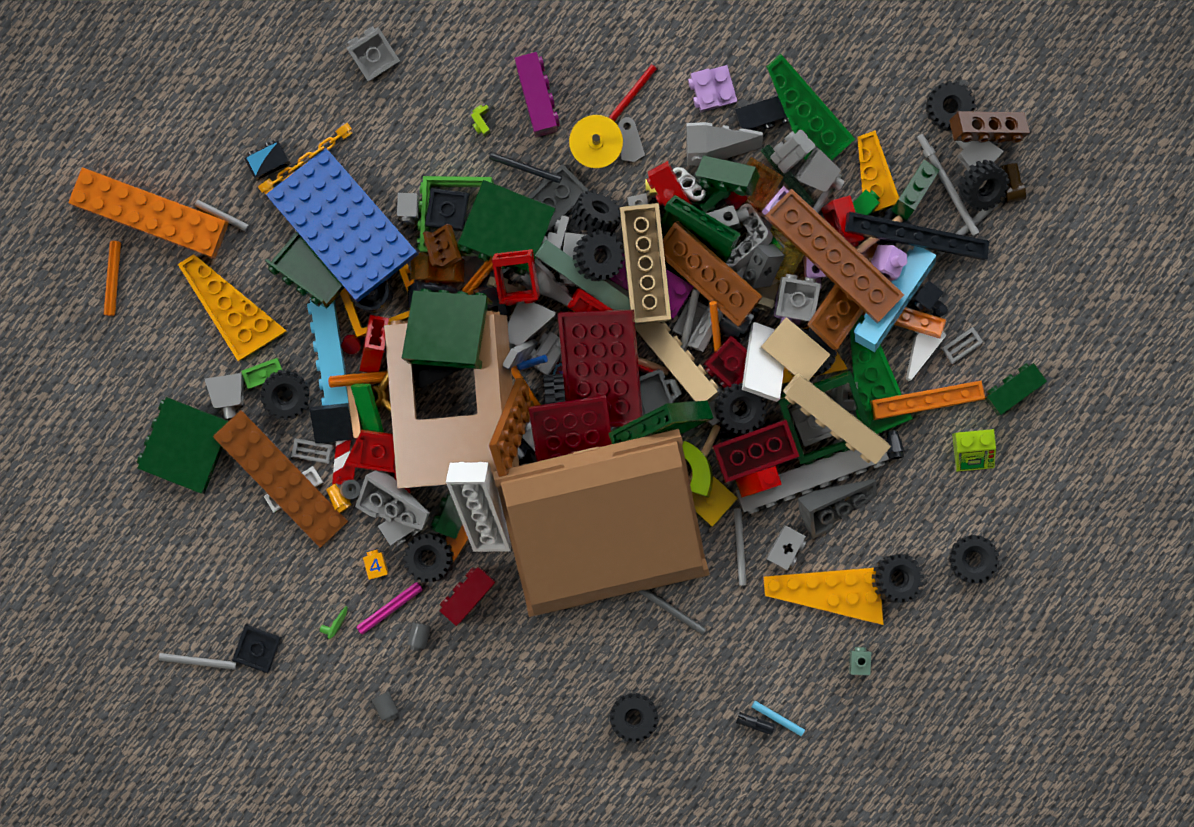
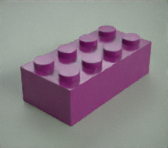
(536, 95)
(677, 288)

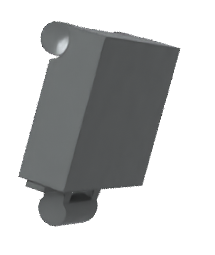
(655, 392)

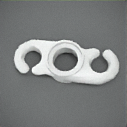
(694, 187)

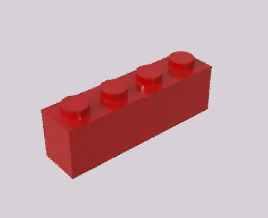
(665, 184)

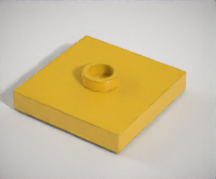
(716, 505)

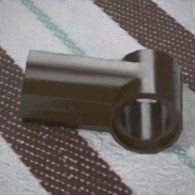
(1016, 188)

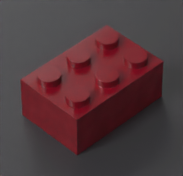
(466, 595)

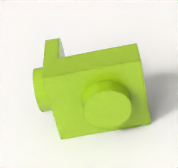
(479, 125)

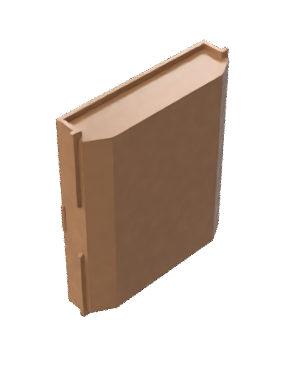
(602, 522)

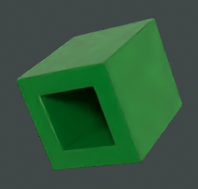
(866, 202)

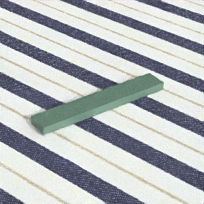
(565, 266)

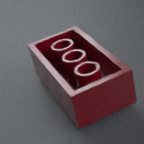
(755, 451)

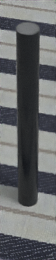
(526, 168)

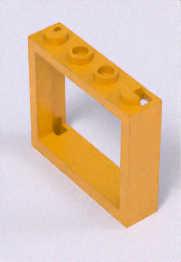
(359, 330)

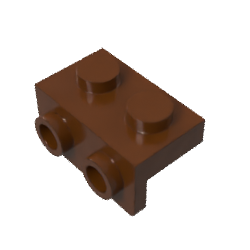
(442, 247)

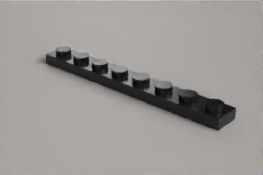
(916, 236)

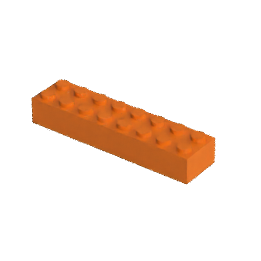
(148, 213)

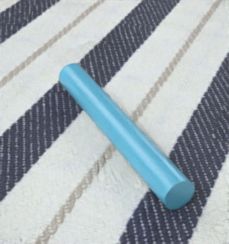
(778, 718)

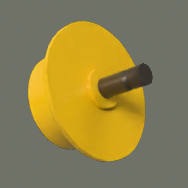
(596, 141)

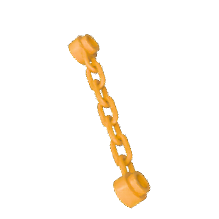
(344, 131)

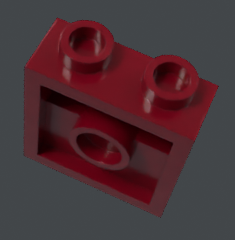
(727, 363)

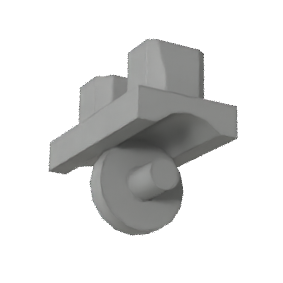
(840, 396)

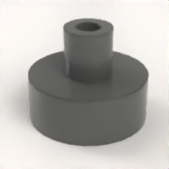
(354, 489)

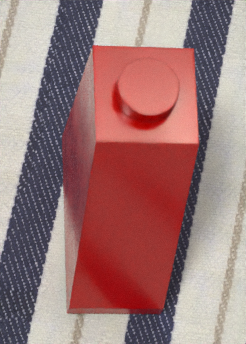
(373, 344)
(758, 481)

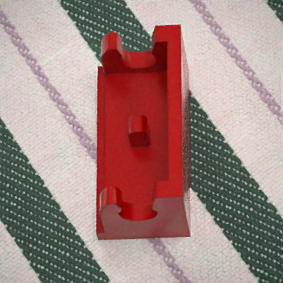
(585, 302)

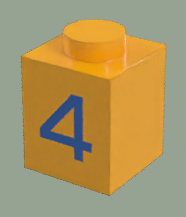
(375, 564)

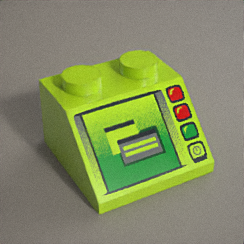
(974, 450)

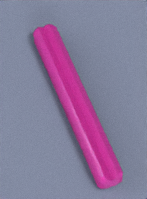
(389, 608)

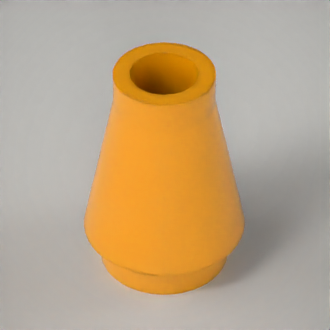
(338, 501)

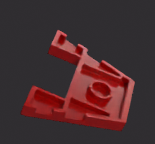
(370, 451)

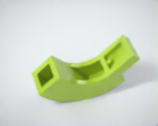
(702, 472)

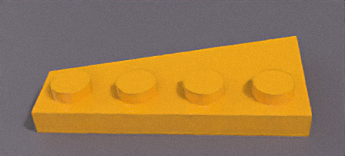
(875, 171)

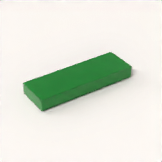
(367, 407)

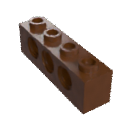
(989, 126)

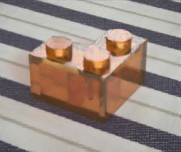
(766, 185)
(422, 269)

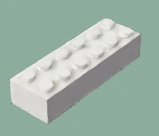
(478, 506)

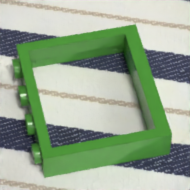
(441, 181)

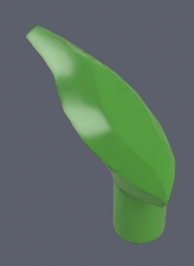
(337, 623)

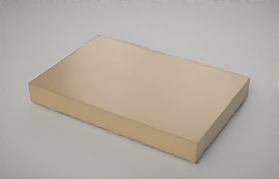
(795, 350)

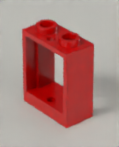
(835, 215)
(514, 258)

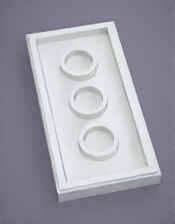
(762, 372)

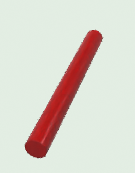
(632, 93)

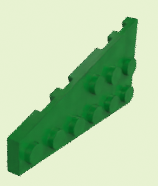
(807, 111)
(874, 381)

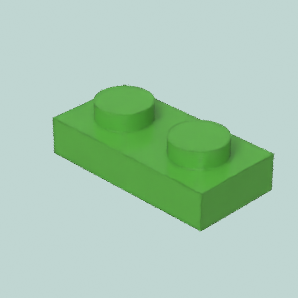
(257, 374)

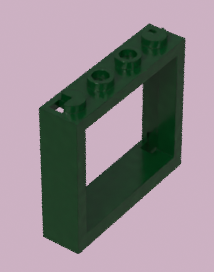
(825, 385)
(681, 416)

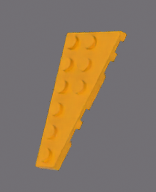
(235, 316)
(834, 591)

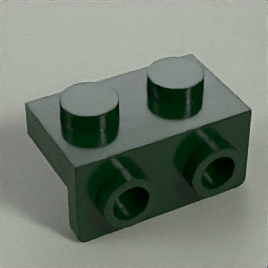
(711, 198)
(448, 519)

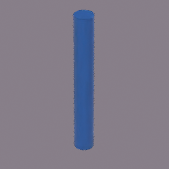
(532, 362)

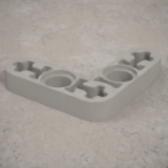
(754, 239)

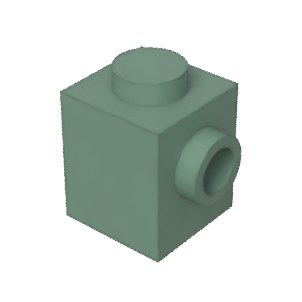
(860, 661)

